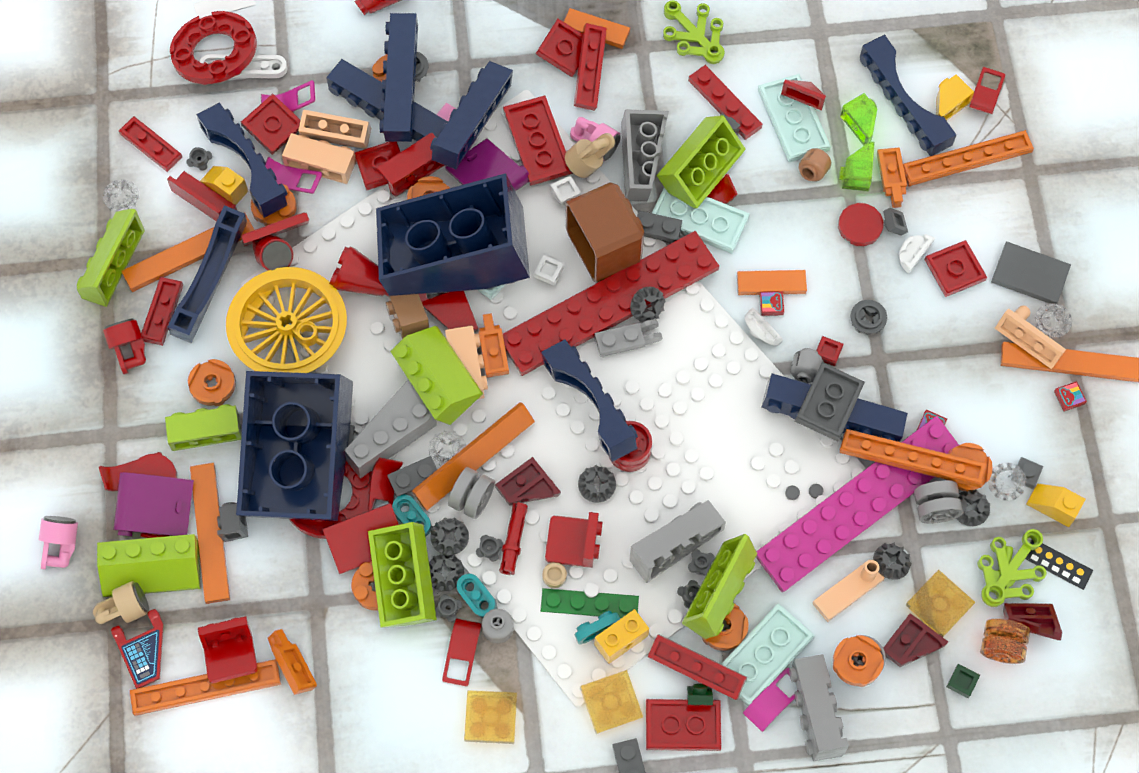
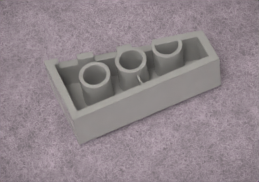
(641, 148)
(391, 430)
(676, 540)
(818, 708)

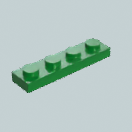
(579, 604)

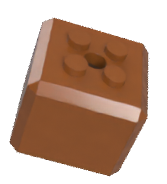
(604, 231)

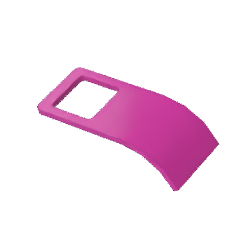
(290, 97)
(291, 176)
(768, 704)

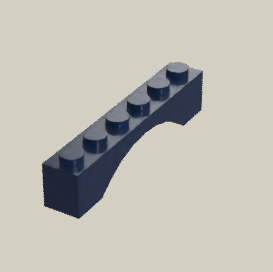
(220, 129)
(930, 129)
(196, 301)
(566, 367)

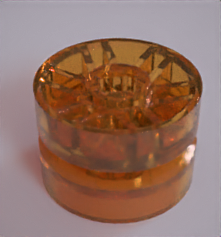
(1005, 641)

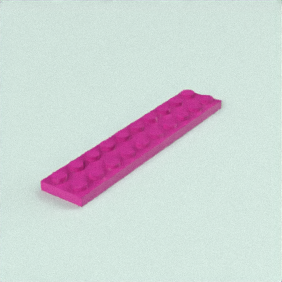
(848, 512)

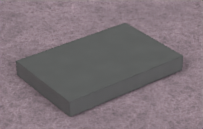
(1031, 273)
(829, 401)

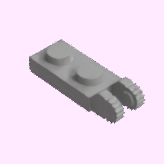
(626, 338)

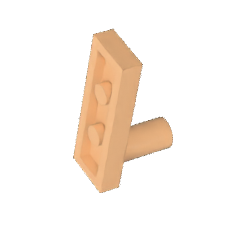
(1028, 337)
(848, 590)

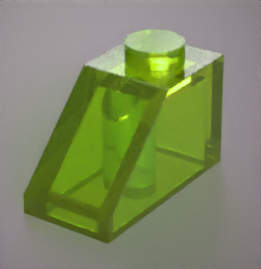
(860, 117)
(858, 169)

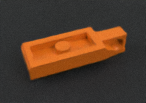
(892, 174)
(493, 348)
(291, 663)

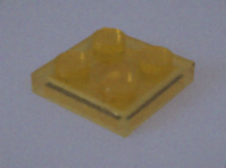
(940, 603)
(611, 701)
(490, 717)

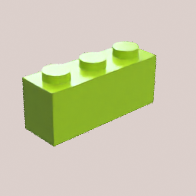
(203, 427)

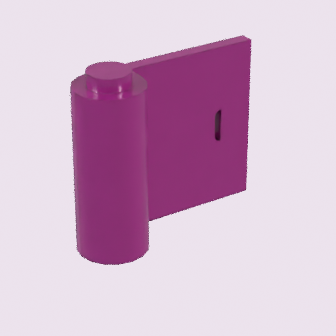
(488, 161)
(150, 505)

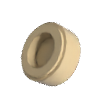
(554, 575)

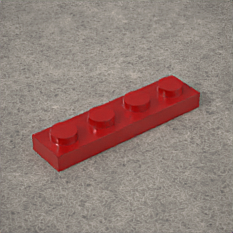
(590, 66)
(725, 101)
(697, 667)

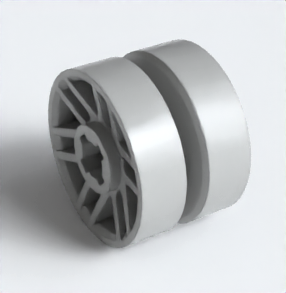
(471, 493)
(938, 502)

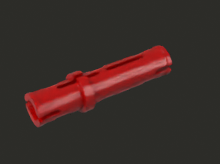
(511, 548)

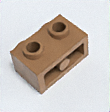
(407, 313)

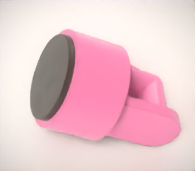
(591, 131)
(58, 531)

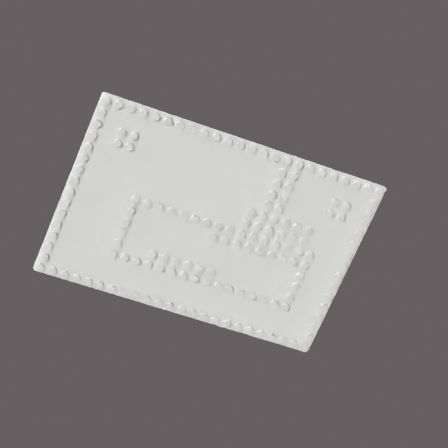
(691, 391)

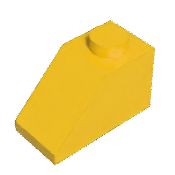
(952, 96)
(226, 183)
(1056, 503)

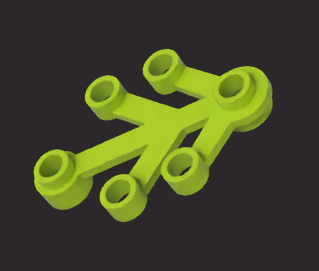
(694, 34)
(1009, 570)

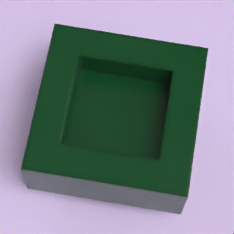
(963, 681)
(699, 695)

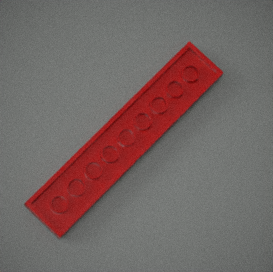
(608, 301)

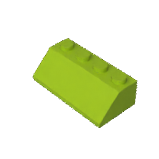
(701, 161)
(111, 257)
(437, 374)
(153, 563)
(402, 575)
(721, 586)

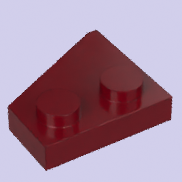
(527, 484)
(1038, 617)
(912, 642)

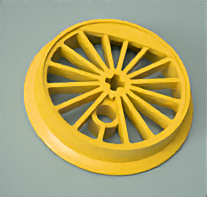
(255, 293)

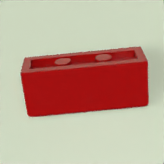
(409, 166)
(199, 195)

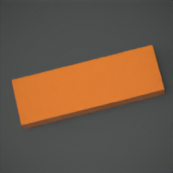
(615, 34)
(766, 281)

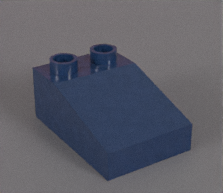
(453, 240)
(293, 445)

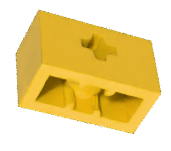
(621, 636)

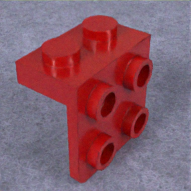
(573, 540)
(228, 649)

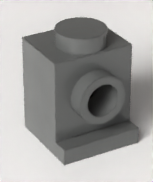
(231, 526)

